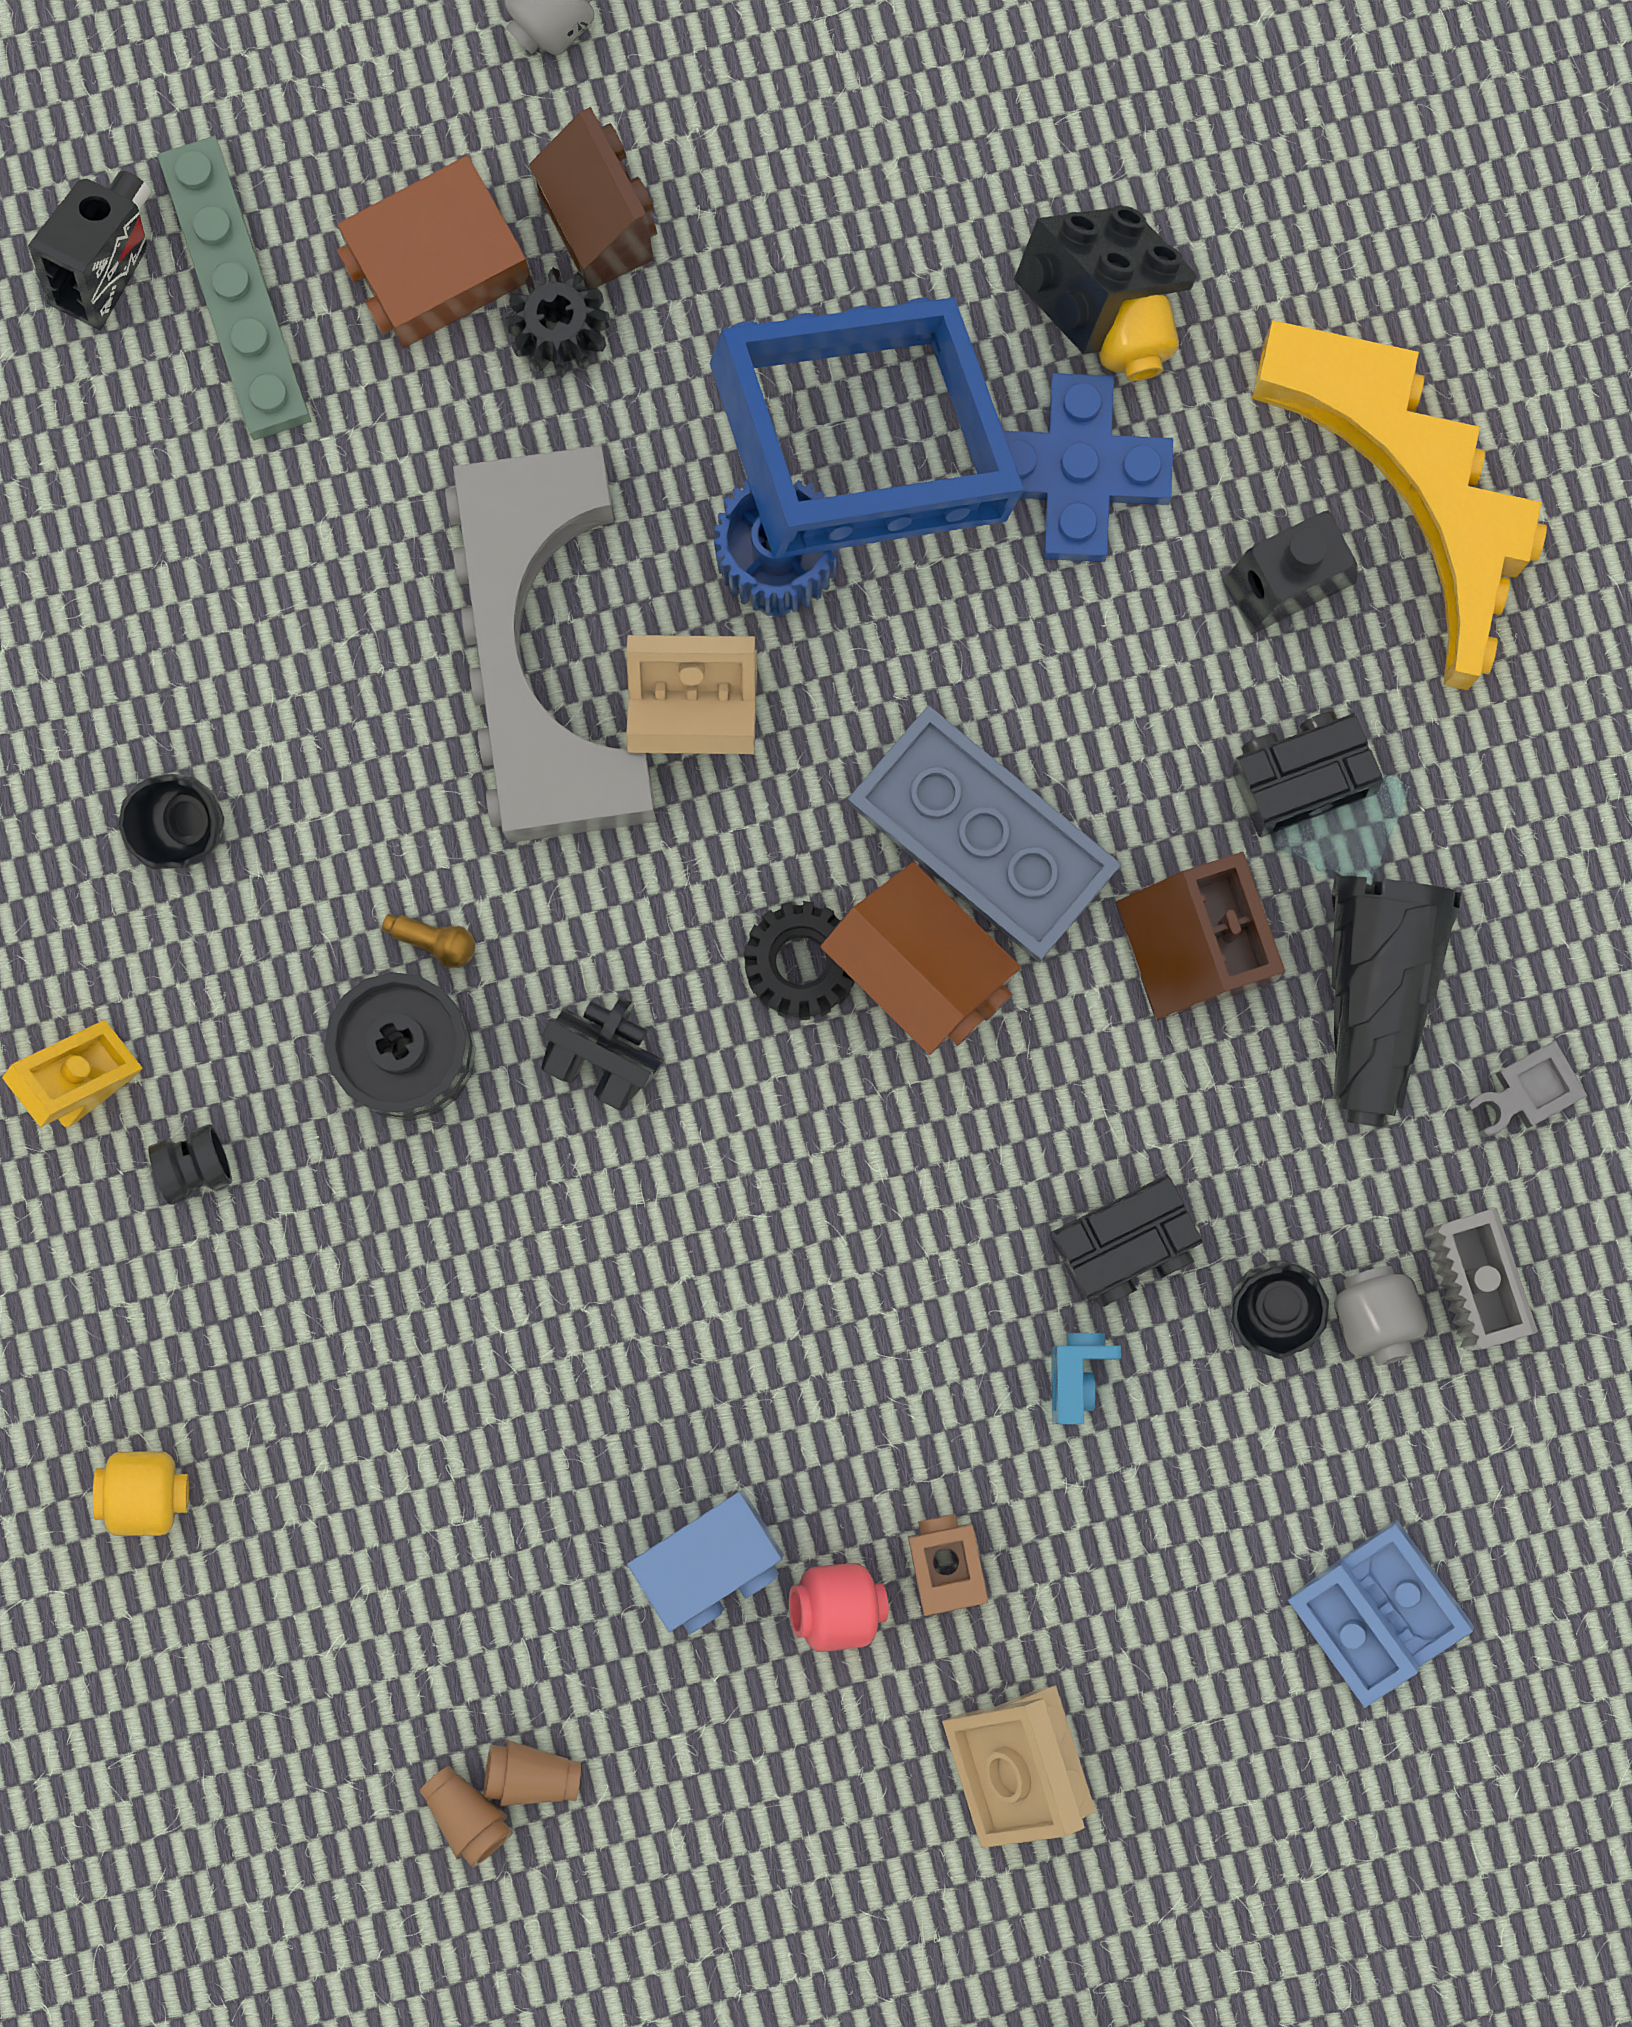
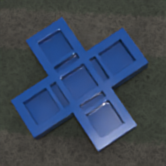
(1086, 467)

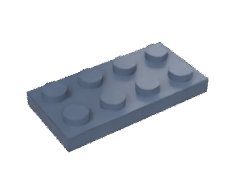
(984, 833)

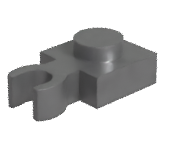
(1532, 1088)

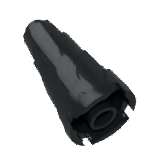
(1384, 976)

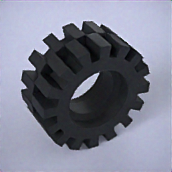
(761, 966)

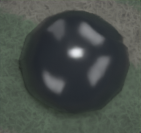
(171, 822)
(1279, 1309)

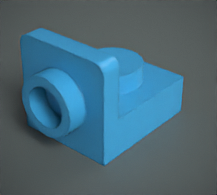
(1071, 1387)

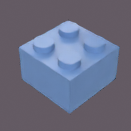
(706, 1563)

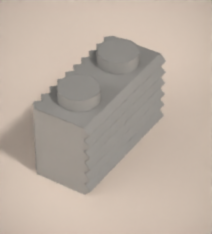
(1481, 1280)

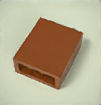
(432, 253)
(923, 959)

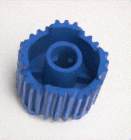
(751, 569)

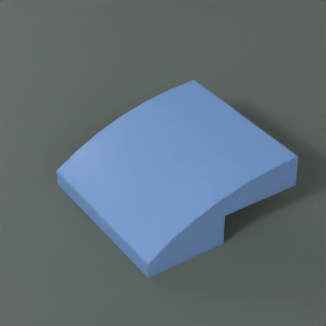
(1381, 1613)

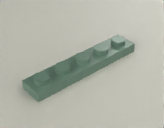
(234, 288)

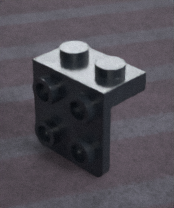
(1093, 261)

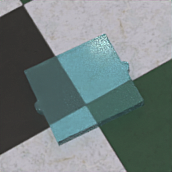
(1350, 837)

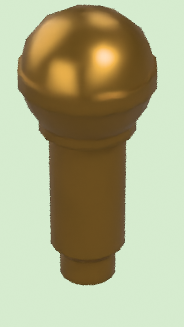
(449, 945)

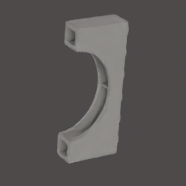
(511, 524)

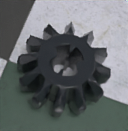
(550, 303)

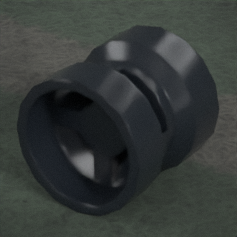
(190, 1164)

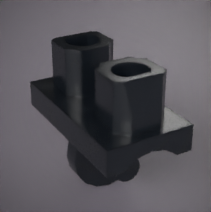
(577, 1039)

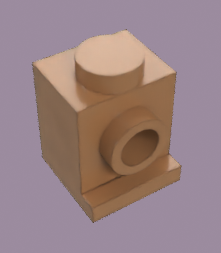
(954, 1590)

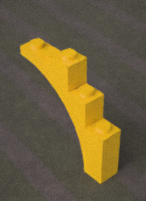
(1473, 533)

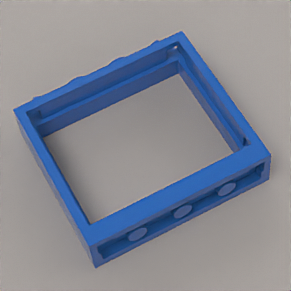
(881, 513)

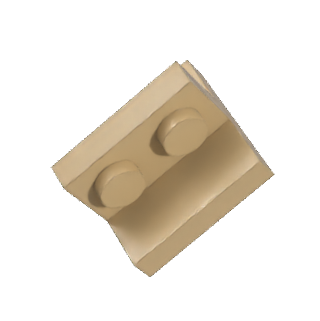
(691, 694)
(1020, 1770)

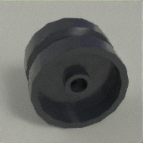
(374, 1020)

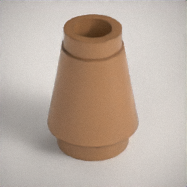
(529, 1775)
(466, 1818)

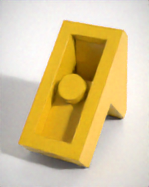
(72, 1075)

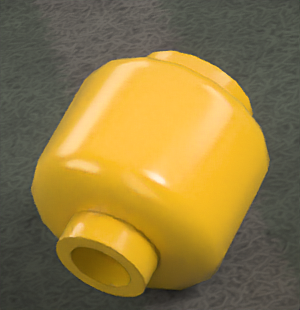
(1141, 338)
(139, 1493)

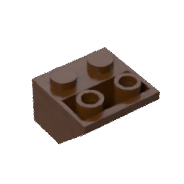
(593, 201)
(1200, 936)

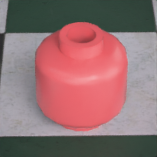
(837, 1607)

